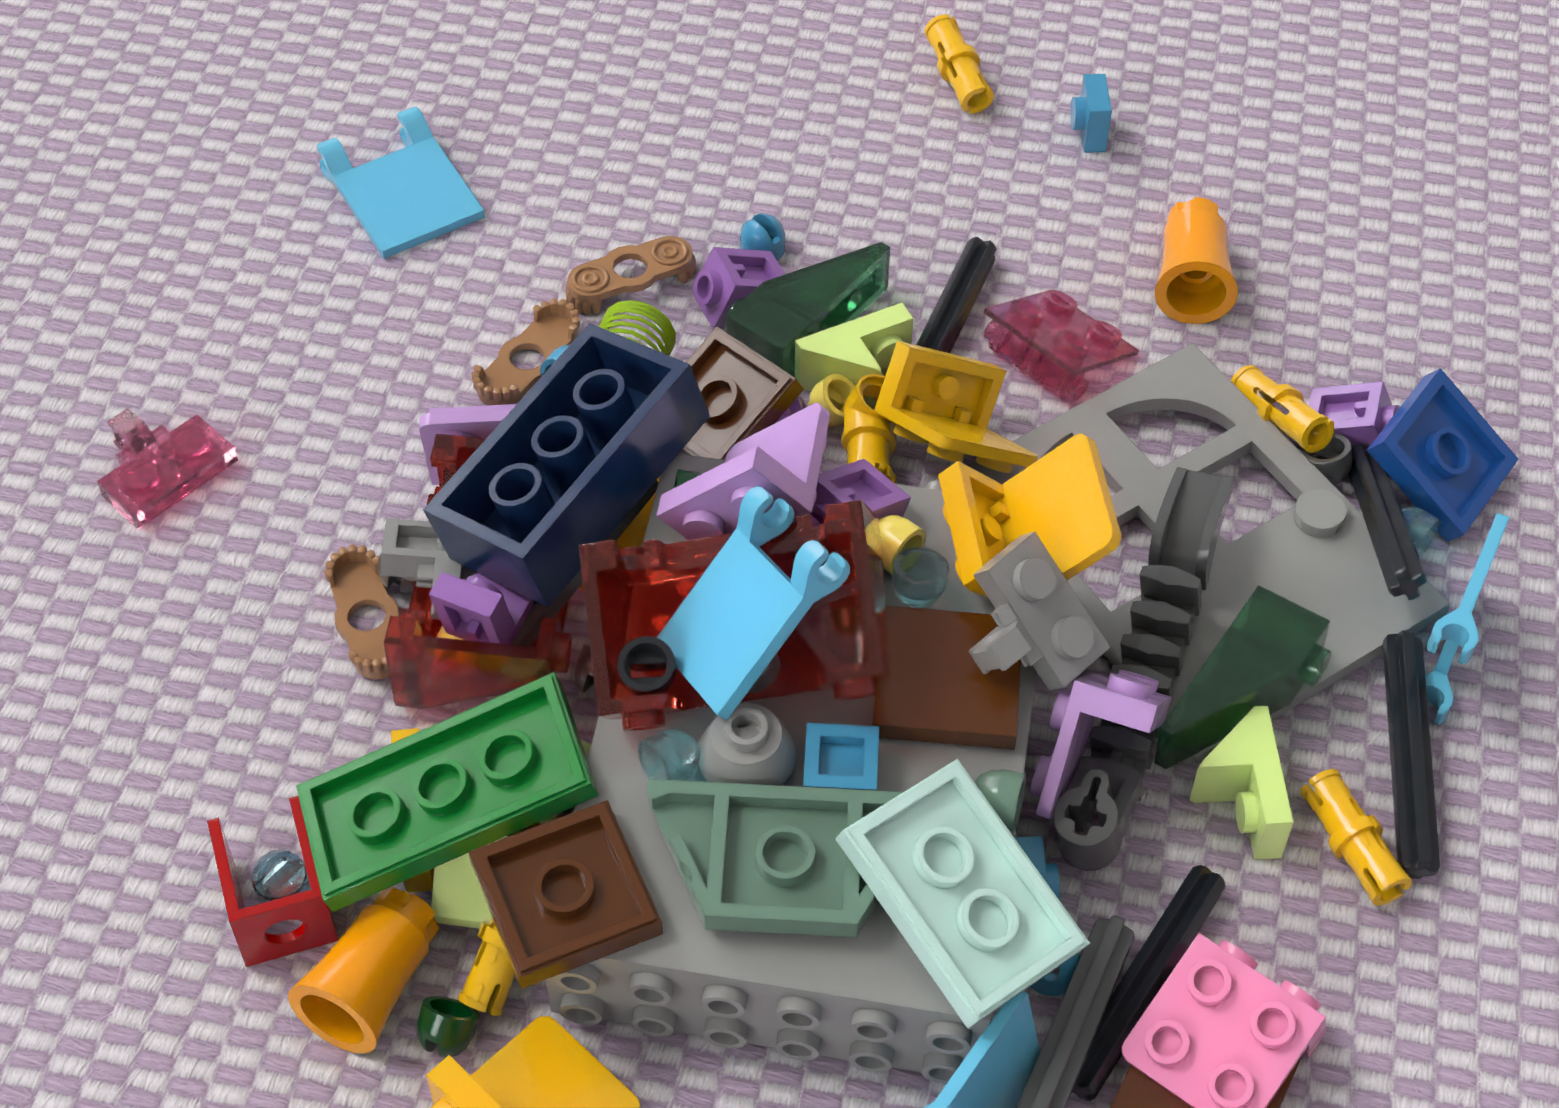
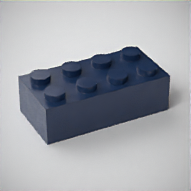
(568, 462)

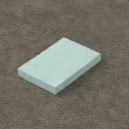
(962, 892)

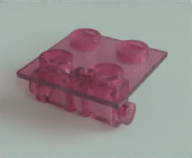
(1054, 340)

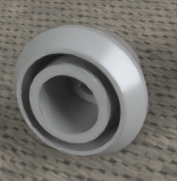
(747, 748)

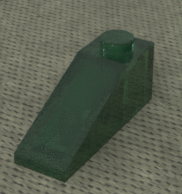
(808, 302)
(1256, 663)

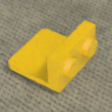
(948, 405)
(1056, 496)
(533, 1070)

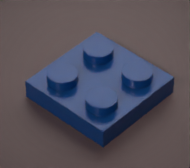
(1443, 454)

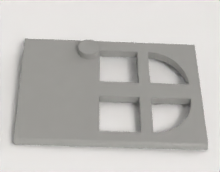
(1307, 554)

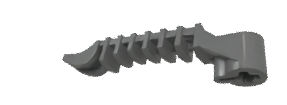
(1161, 628)

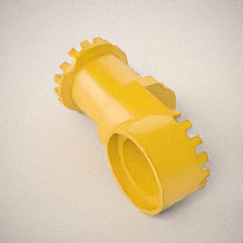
(865, 431)

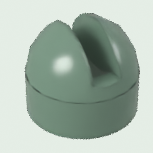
(1005, 793)

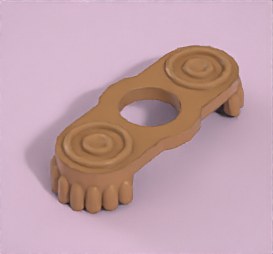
(597, 279)
(552, 327)
(355, 585)

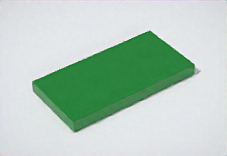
(445, 791)

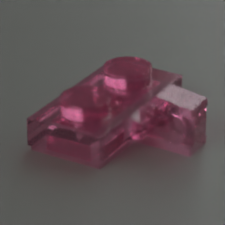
(161, 465)

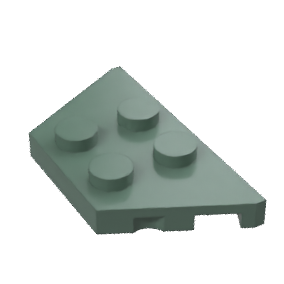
(767, 854)

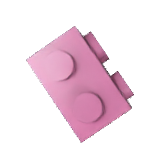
(1223, 1030)

